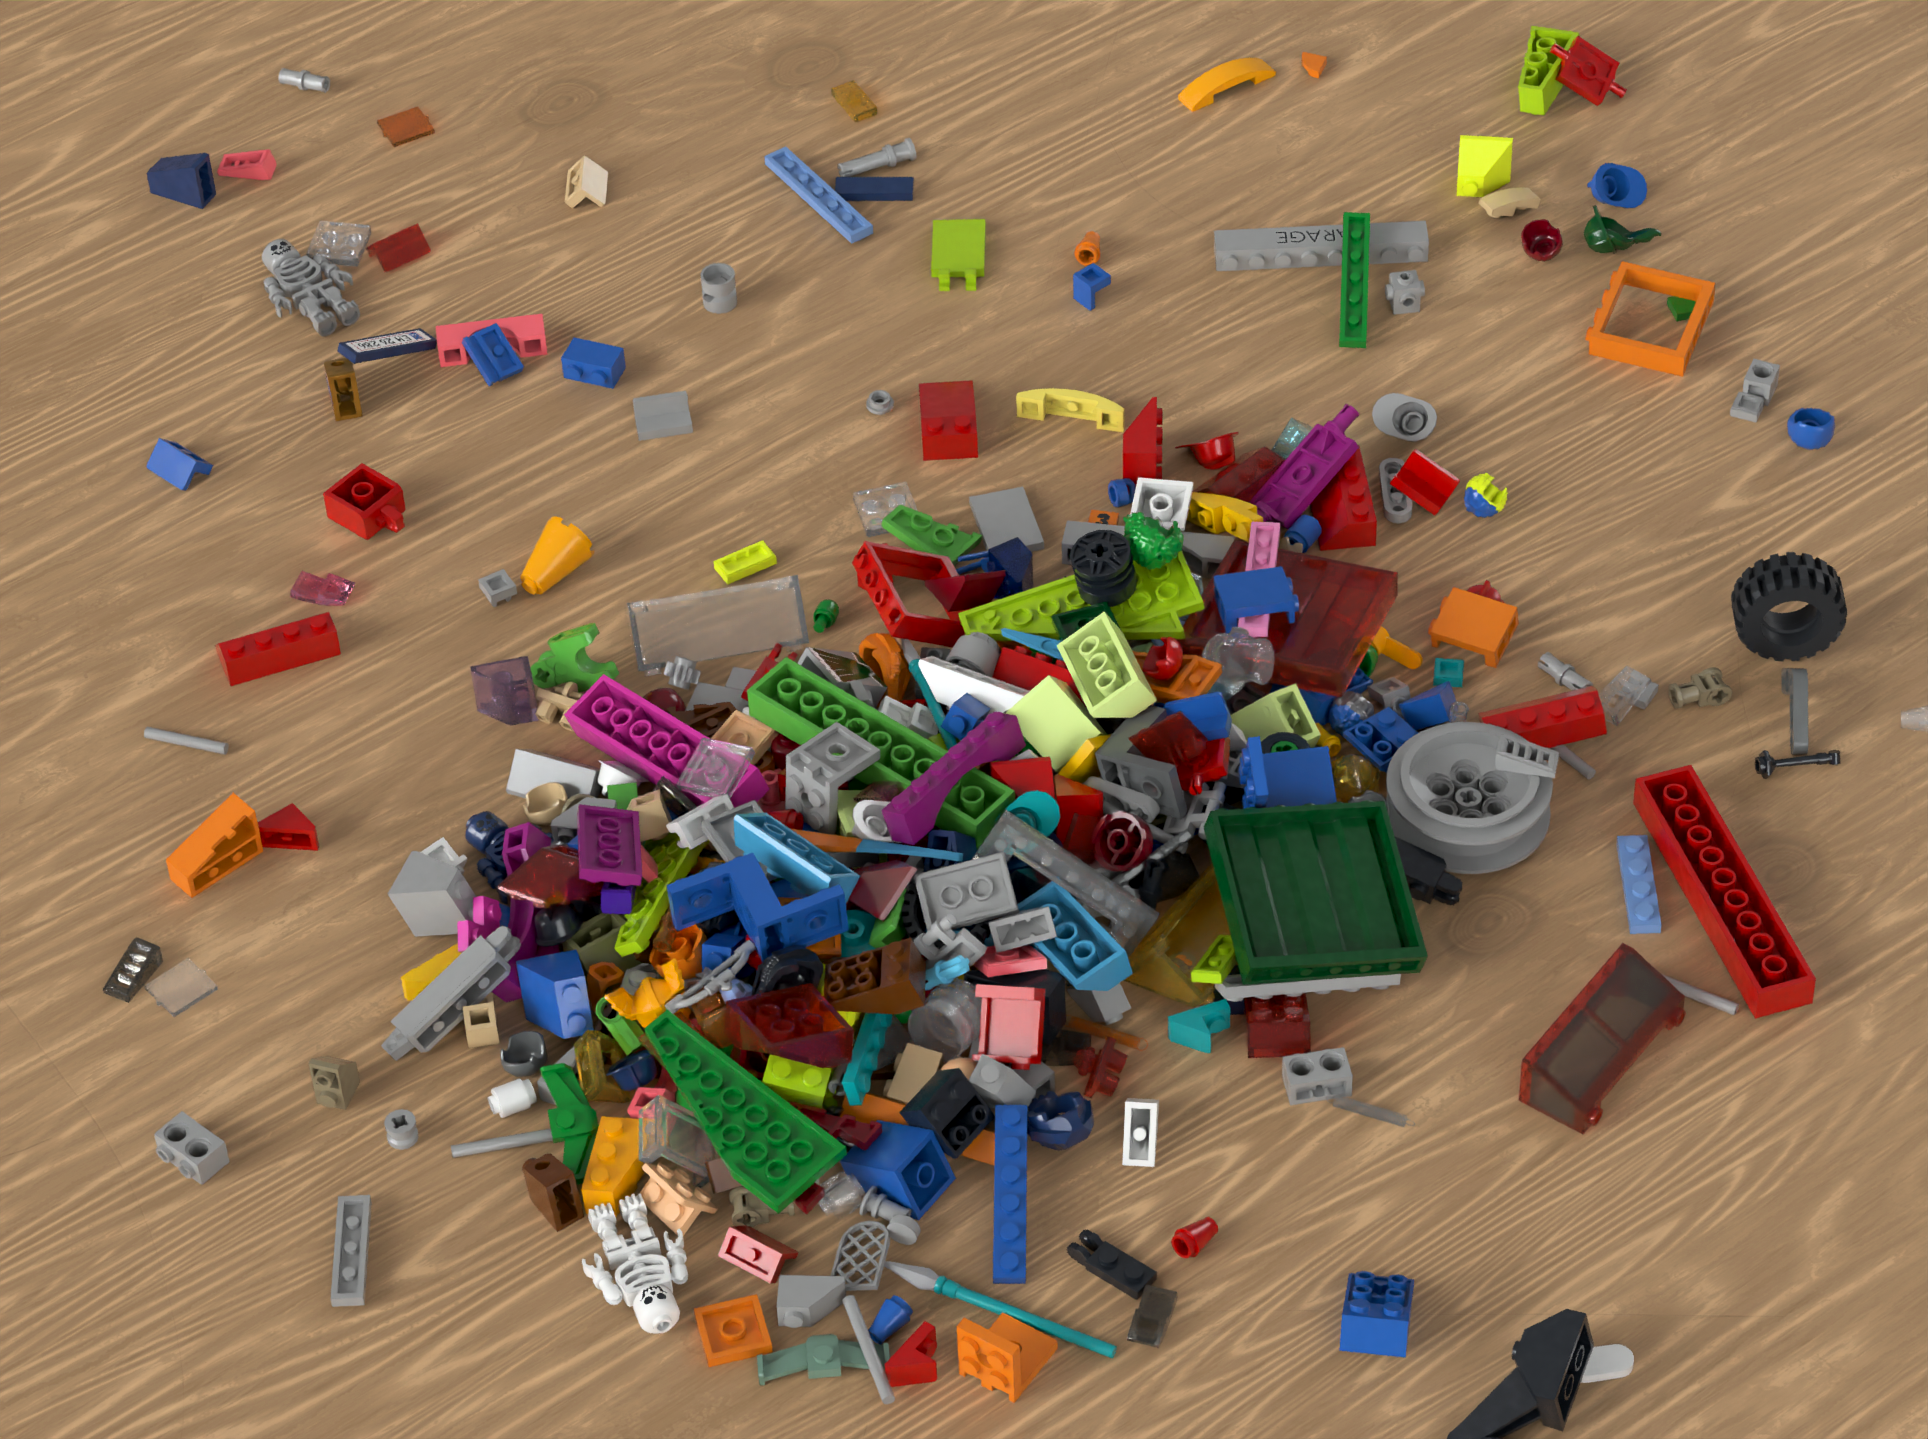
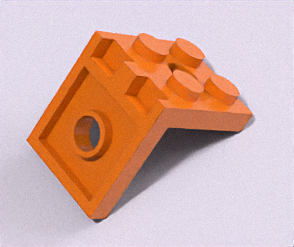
(996, 1354)

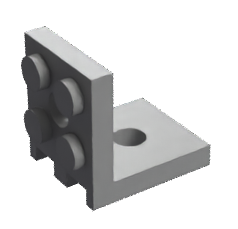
(816, 774)

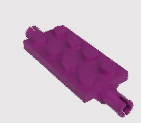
(1307, 470)

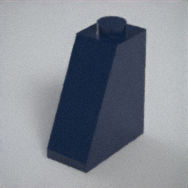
(183, 179)

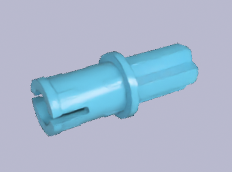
(946, 971)

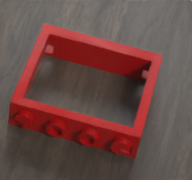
(878, 560)

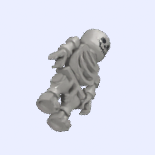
(302, 280)

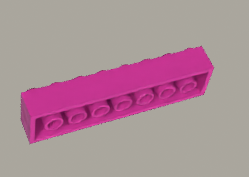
(647, 738)

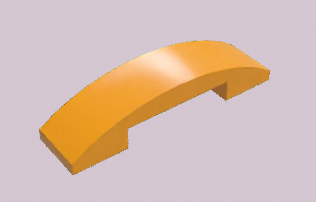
(1224, 76)

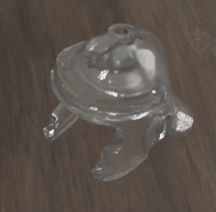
(1241, 657)

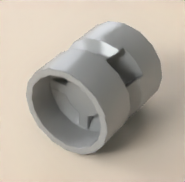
(718, 288)

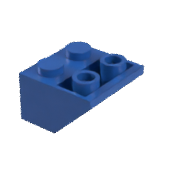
(1380, 737)

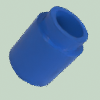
(1305, 531)

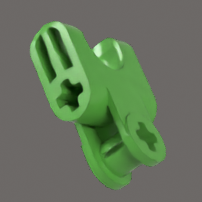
(569, 661)

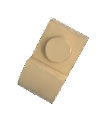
(481, 1023)

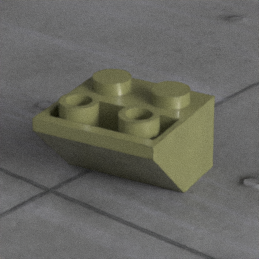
(597, 942)

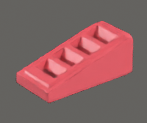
(248, 165)

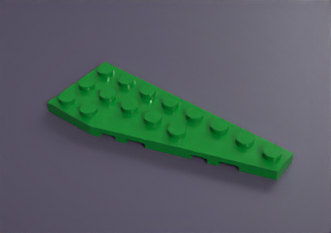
(752, 1128)

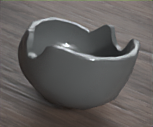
(524, 1054)

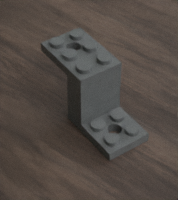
(1128, 767)

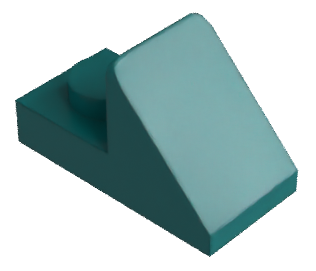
(1195, 1025)

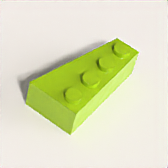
(1538, 76)

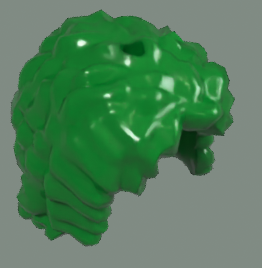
(1150, 542)

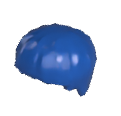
(1811, 428)

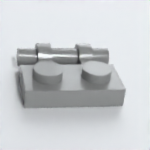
(1194, 818)
(955, 944)

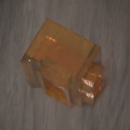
(711, 1018)

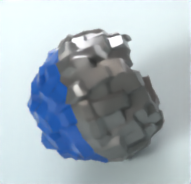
(1349, 711)

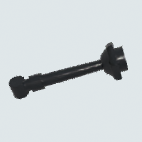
(1766, 764)

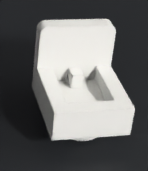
(443, 851)

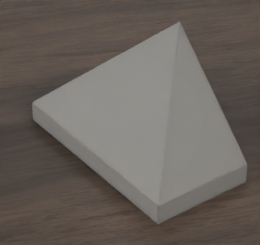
(1022, 928)

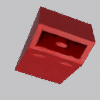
(1141, 443)

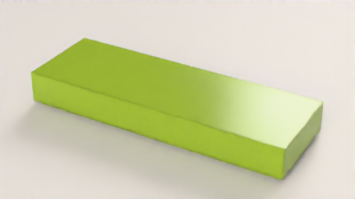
(1216, 962)

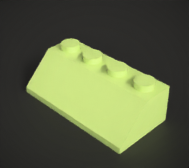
(1106, 670)

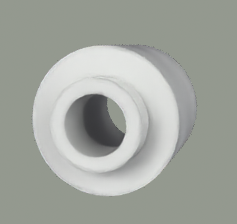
(512, 1097)

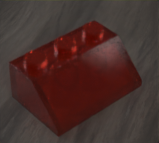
(1244, 476)

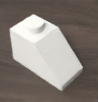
(1140, 1132)

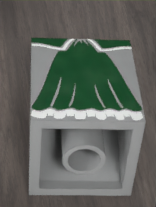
(841, 668)

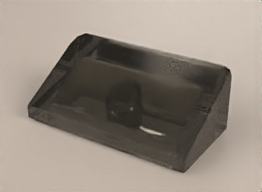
(674, 798)

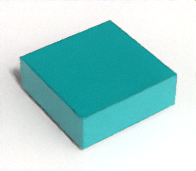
(1448, 670)

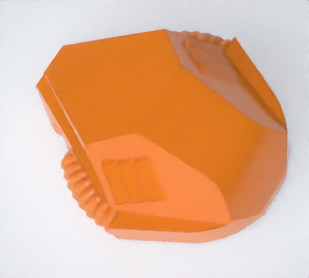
(888, 662)

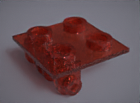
(1170, 738)

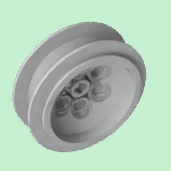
(1461, 807)

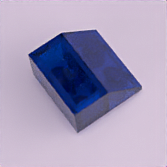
(1018, 567)

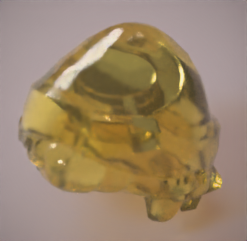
(1354, 776)

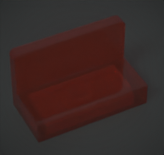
(400, 248)

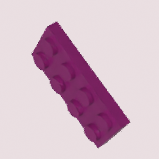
(609, 845)

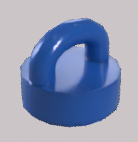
(1119, 493)

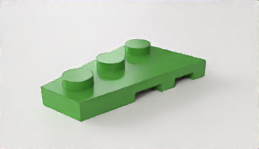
(928, 536)

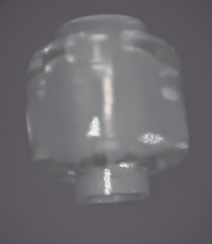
(842, 1195)

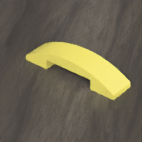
(1071, 403)

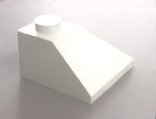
(1164, 500)

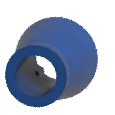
(890, 1318)

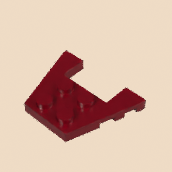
(848, 1128)

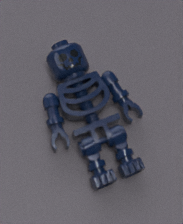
(487, 834)

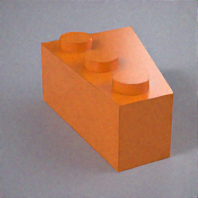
(216, 847)

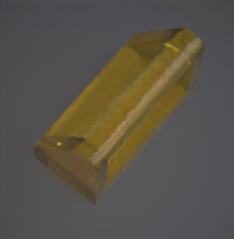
(591, 1067)

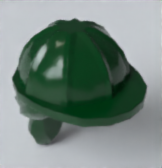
(1608, 236)

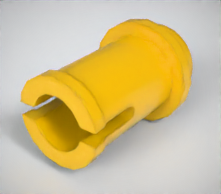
(1329, 740)

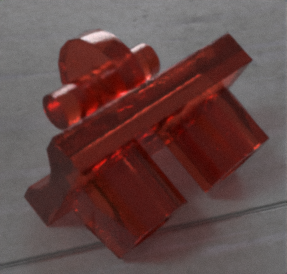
(1096, 1065)

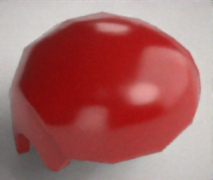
(1164, 660)

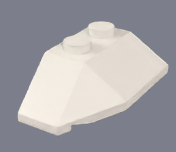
(952, 681)

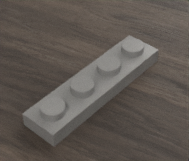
(351, 1250)

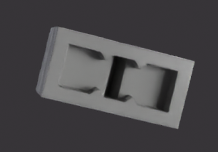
(1316, 1076)
(191, 1148)

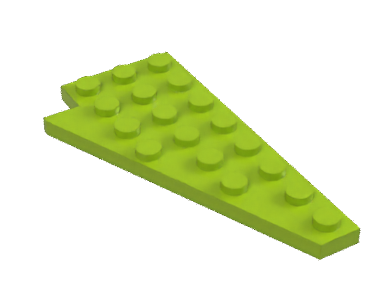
(1148, 614)

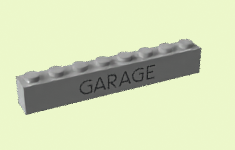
(1316, 246)

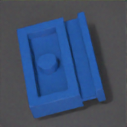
(492, 354)

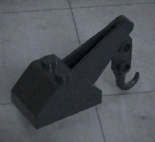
(1542, 1385)

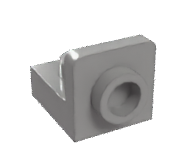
(1390, 693)

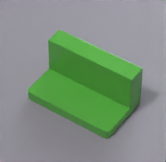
(891, 929)

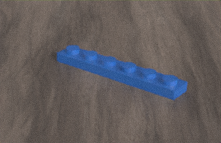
(1010, 1194)

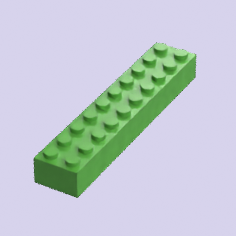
(805, 704)

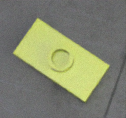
(745, 562)

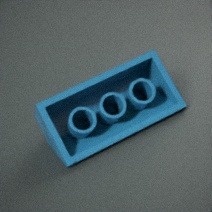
(791, 855)
(1082, 946)

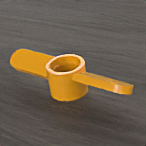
(1395, 650)

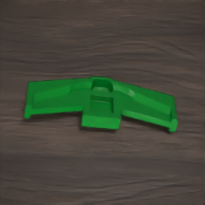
(572, 1119)

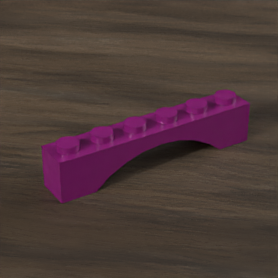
(916, 808)
(518, 847)

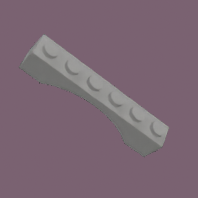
(1200, 550)

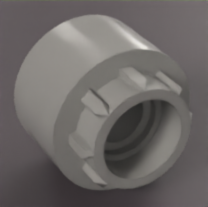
(976, 653)

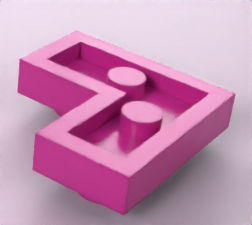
(485, 921)

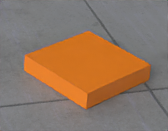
(733, 1330)

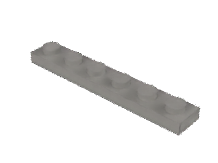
(1234, 990)

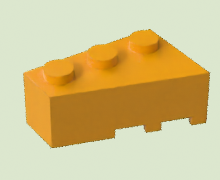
(613, 1164)

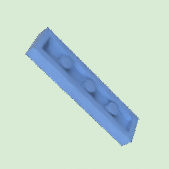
(1638, 884)

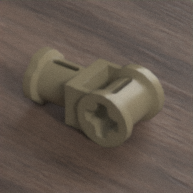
(1701, 690)
(755, 1209)

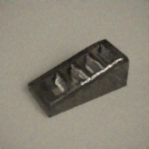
(140, 953)

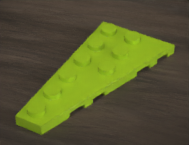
(652, 897)

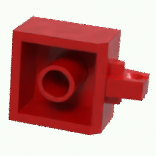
(366, 502)

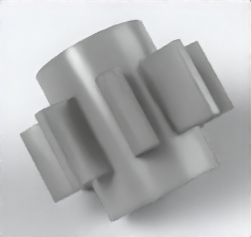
(682, 672)

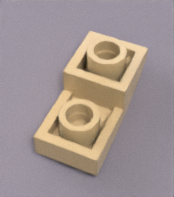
(1506, 201)

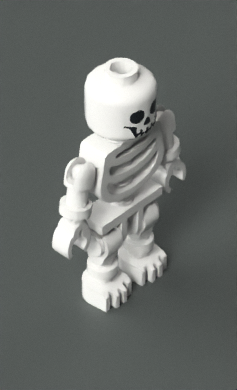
(641, 1270)

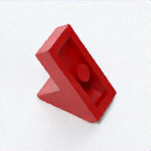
(913, 1360)

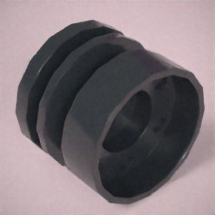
(1103, 568)

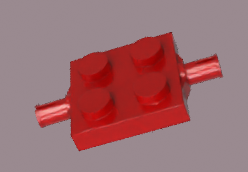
(1587, 71)
(1206, 767)

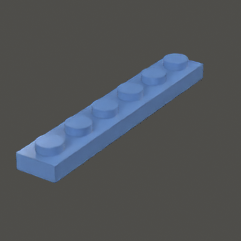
(818, 195)

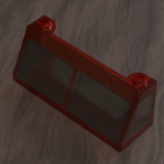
(1598, 1039)

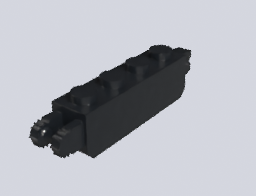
(1427, 875)

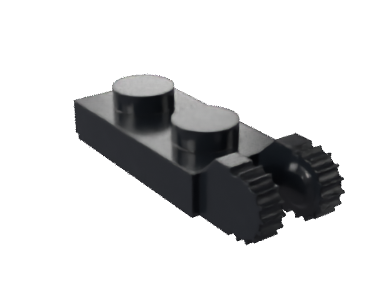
(1112, 1264)

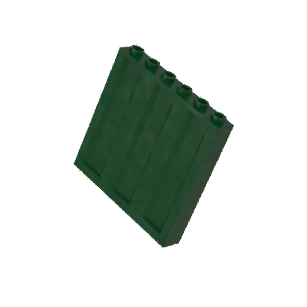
(1314, 892)

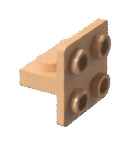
(674, 1197)

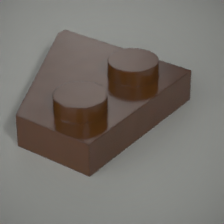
(705, 717)

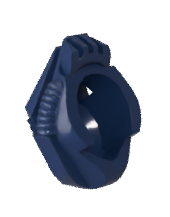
(1059, 1130)

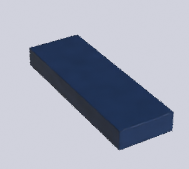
(875, 188)

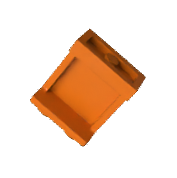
(1475, 624)

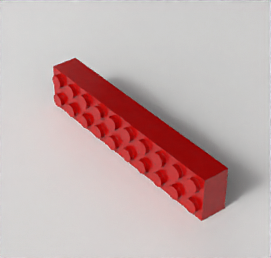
(1724, 892)

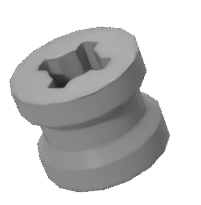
(401, 1129)

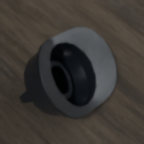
(557, 924)

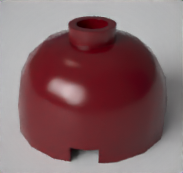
(1122, 841)

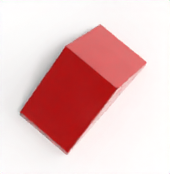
(288, 830)

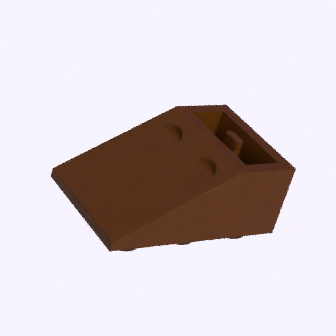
(878, 980)

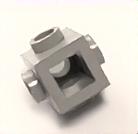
(1404, 286)

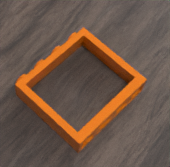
(1642, 353)

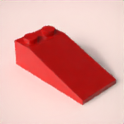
(948, 420)

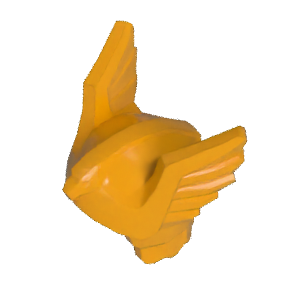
(650, 997)

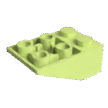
(1276, 713)

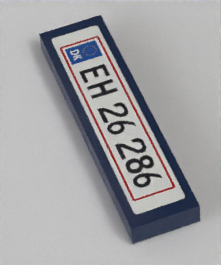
(387, 345)

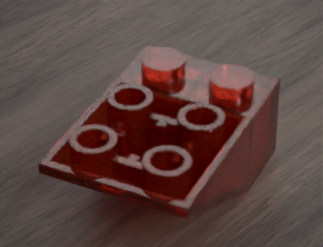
(550, 878)
(1277, 1026)

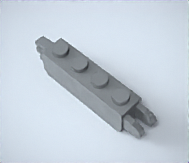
(461, 984)

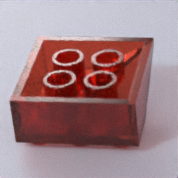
(790, 1025)

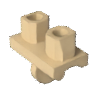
(557, 702)

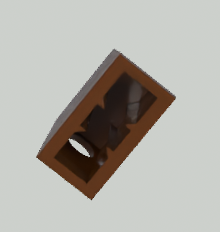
(546, 1180)

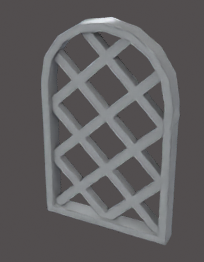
(872, 1285)

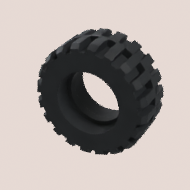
(1782, 581)

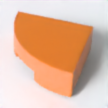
(1313, 63)

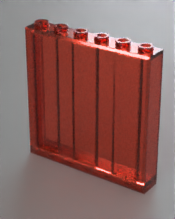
(1332, 630)

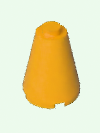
(555, 556)

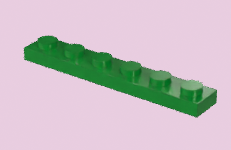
(1354, 280)

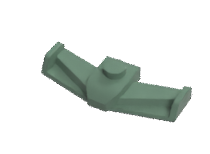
(820, 1355)

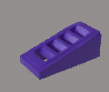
(617, 898)

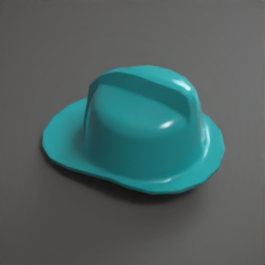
(1037, 810)

